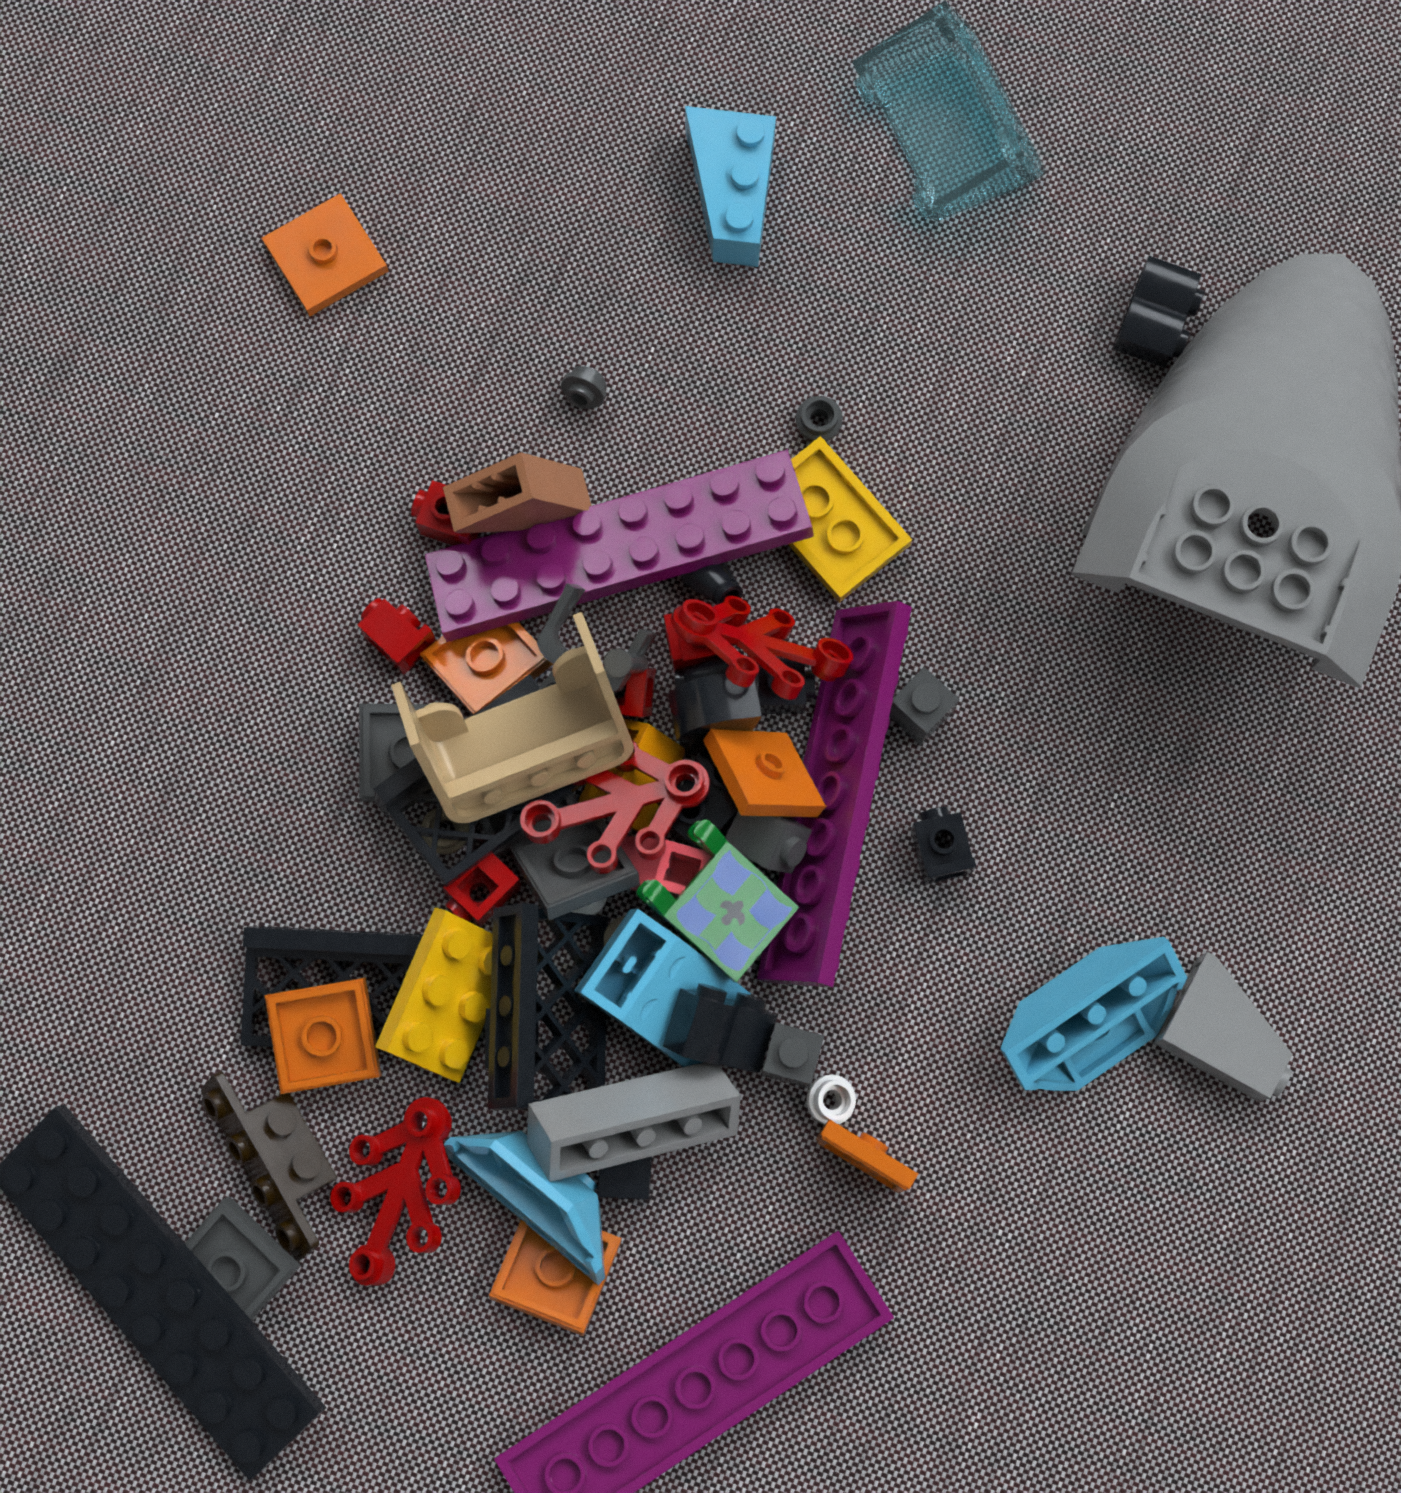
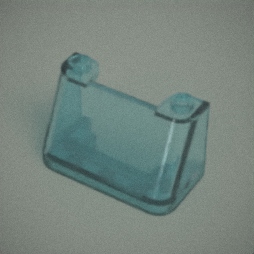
(948, 114)

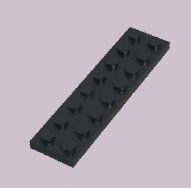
(158, 1292)

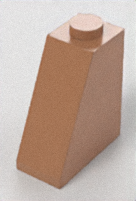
(516, 495)

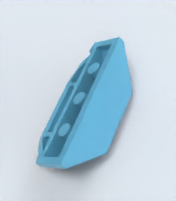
(1093, 1015)
(559, 1211)

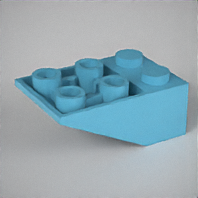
(642, 975)

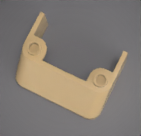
(521, 745)

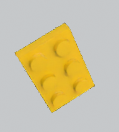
(849, 524)
(442, 998)

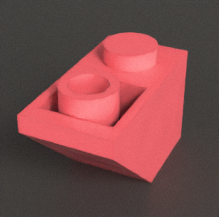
(673, 869)

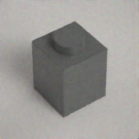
(922, 706)
(769, 840)
(792, 1055)

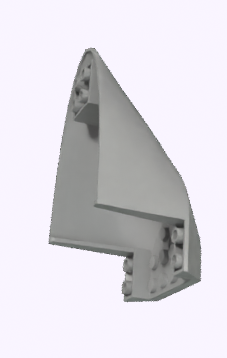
(1281, 416)

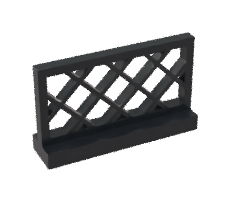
(412, 786)
(319, 945)
(518, 1006)

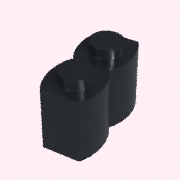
(1158, 312)
(719, 1028)

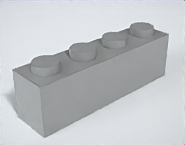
(632, 1120)

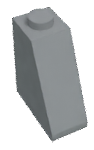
(1225, 1033)

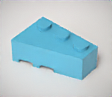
(733, 176)

